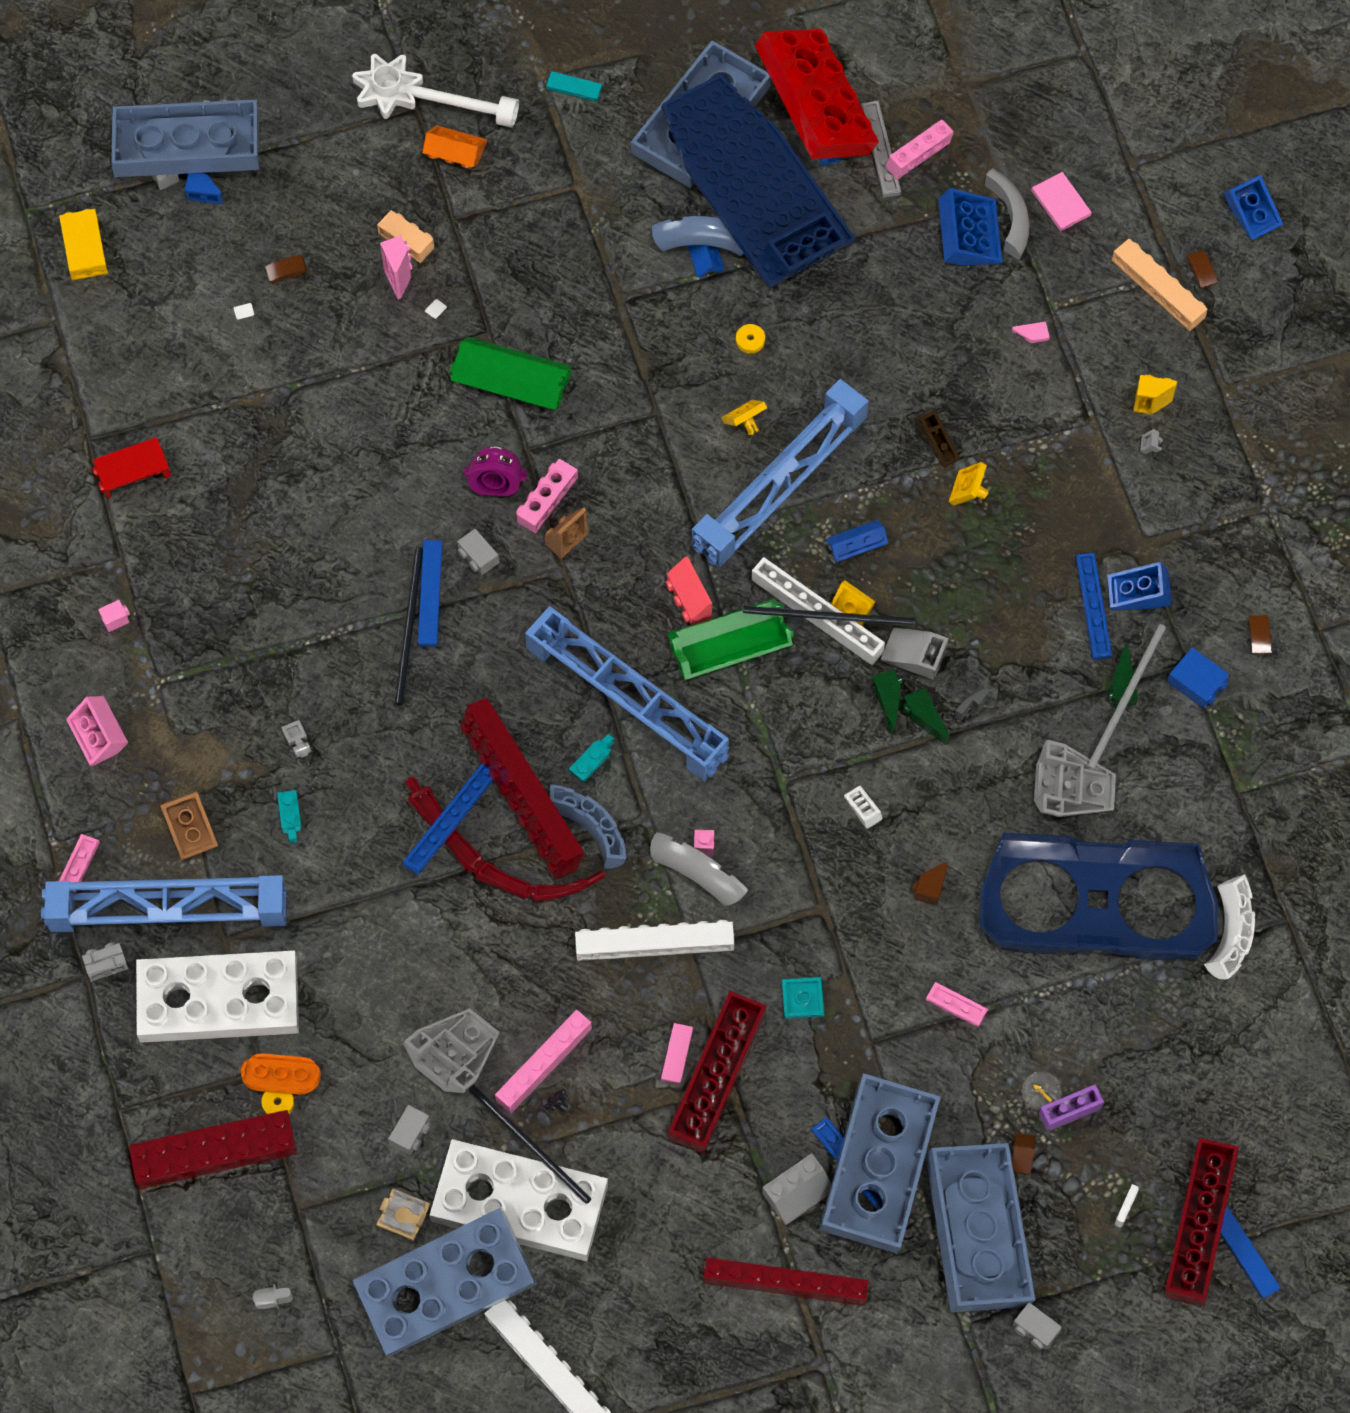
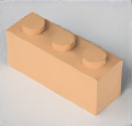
(419, 242)

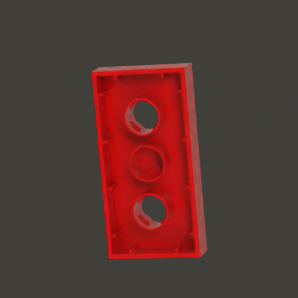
(816, 93)

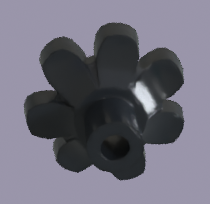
(557, 1101)

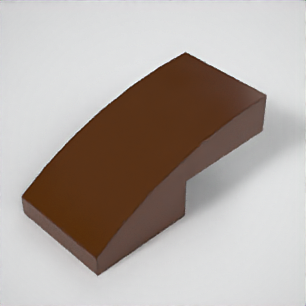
(285, 268)
(1202, 269)
(1259, 634)

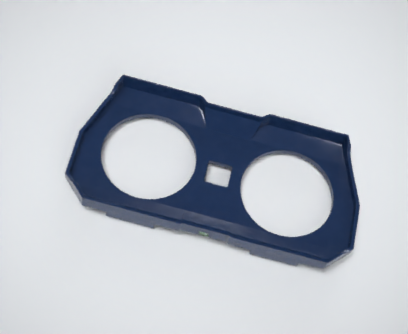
(1105, 869)

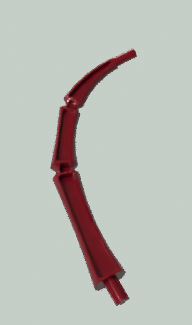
(427, 806)

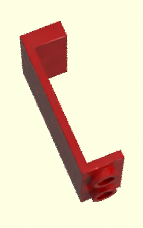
(130, 465)

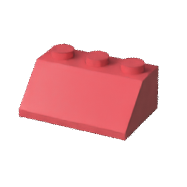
(689, 593)

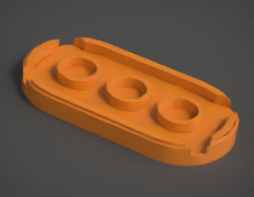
(280, 1074)

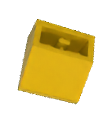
(1153, 394)

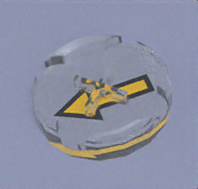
(1041, 1090)

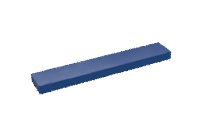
(430, 593)
(1093, 606)
(833, 1140)
(1248, 1256)

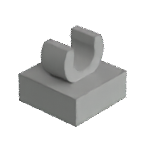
(1150, 442)

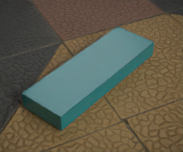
(574, 86)

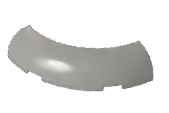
(1006, 190)
(698, 868)

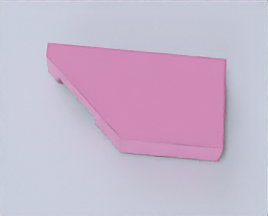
(1033, 332)

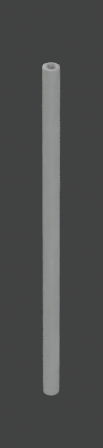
(1126, 697)

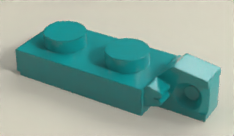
(592, 758)
(289, 814)

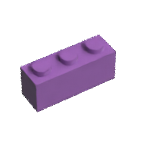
(1071, 1108)

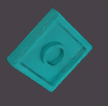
(802, 998)

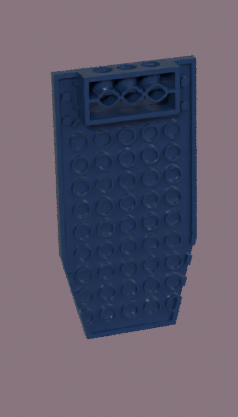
(754, 181)

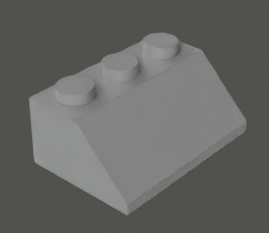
(797, 1189)

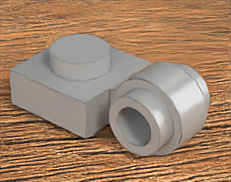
(295, 735)

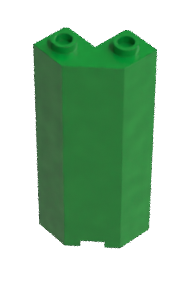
(510, 373)
(728, 640)

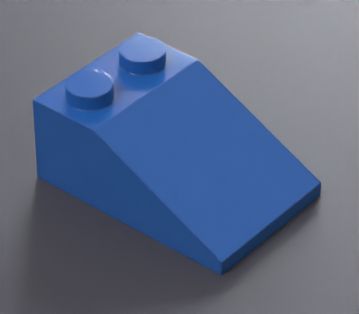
(1253, 207)
(1140, 588)

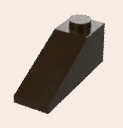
(936, 437)

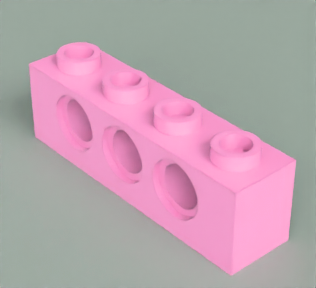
(919, 149)
(535, 519)

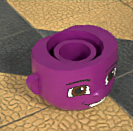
(495, 472)

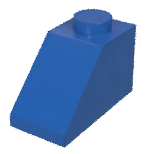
(201, 188)

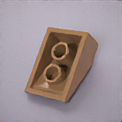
(567, 533)
(189, 824)

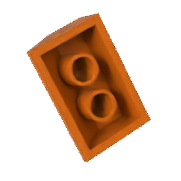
(454, 146)

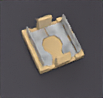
(402, 1214)

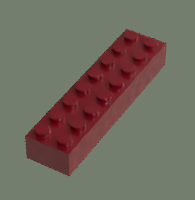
(717, 1072)
(212, 1149)
(1201, 1222)

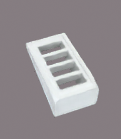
(870, 816)

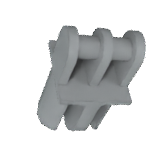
(271, 1297)

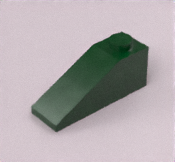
(1121, 680)
(887, 689)
(923, 713)

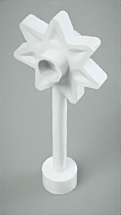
(393, 85)

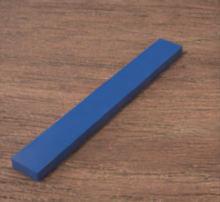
(448, 820)

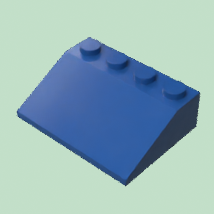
(969, 228)

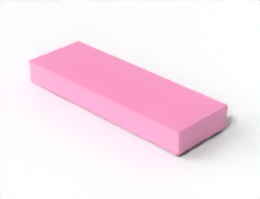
(80, 859)
(956, 1004)
(677, 1054)

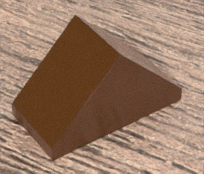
(1023, 1153)

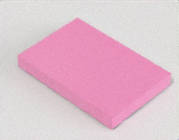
(1061, 201)

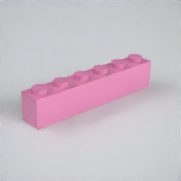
(543, 1061)

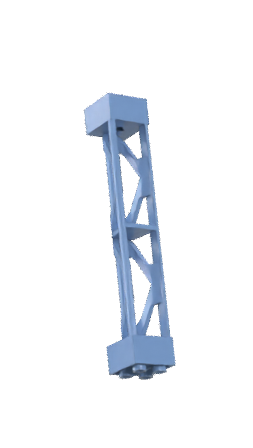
(715, 537)
(61, 899)

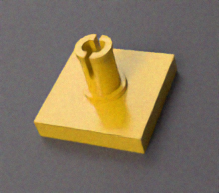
(745, 414)
(968, 484)
(851, 600)

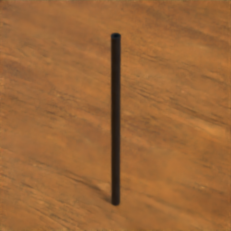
(829, 615)
(409, 626)
(530, 1144)

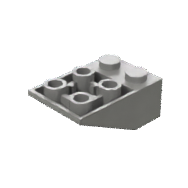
(915, 651)

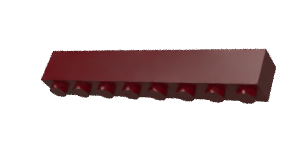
(785, 1281)

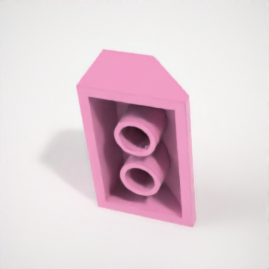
(397, 263)
(96, 730)

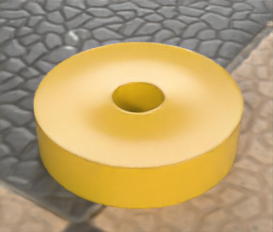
(754, 332)
(269, 1098)

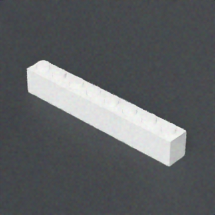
(801, 598)
(654, 941)
(542, 1359)

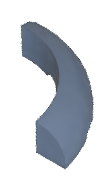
(694, 231)
(594, 819)

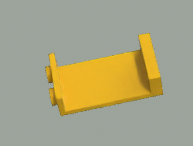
(83, 244)

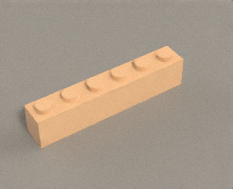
(1159, 284)

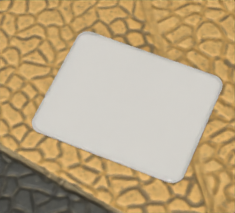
(435, 308)
(243, 311)

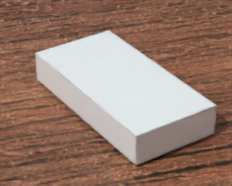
(1126, 1206)

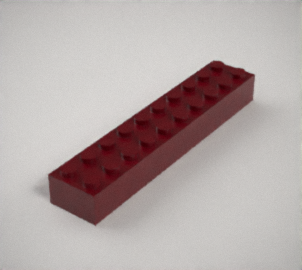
(521, 789)

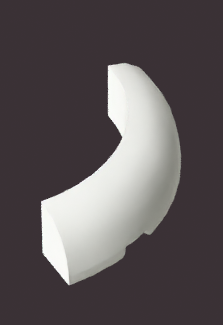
(1238, 928)

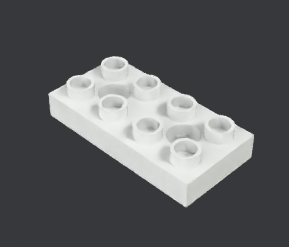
(217, 996)
(523, 1192)

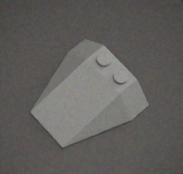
(1067, 786)
(452, 1050)

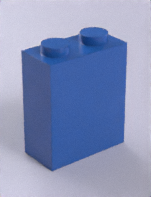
(1198, 678)

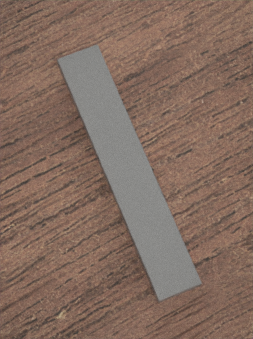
(882, 151)

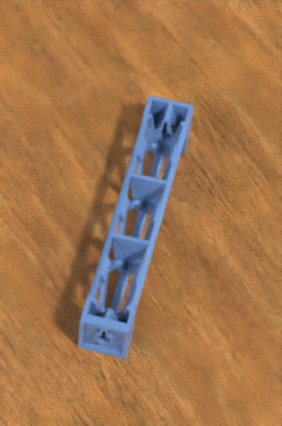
(549, 637)

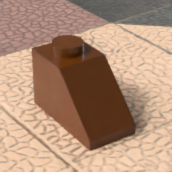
(930, 884)

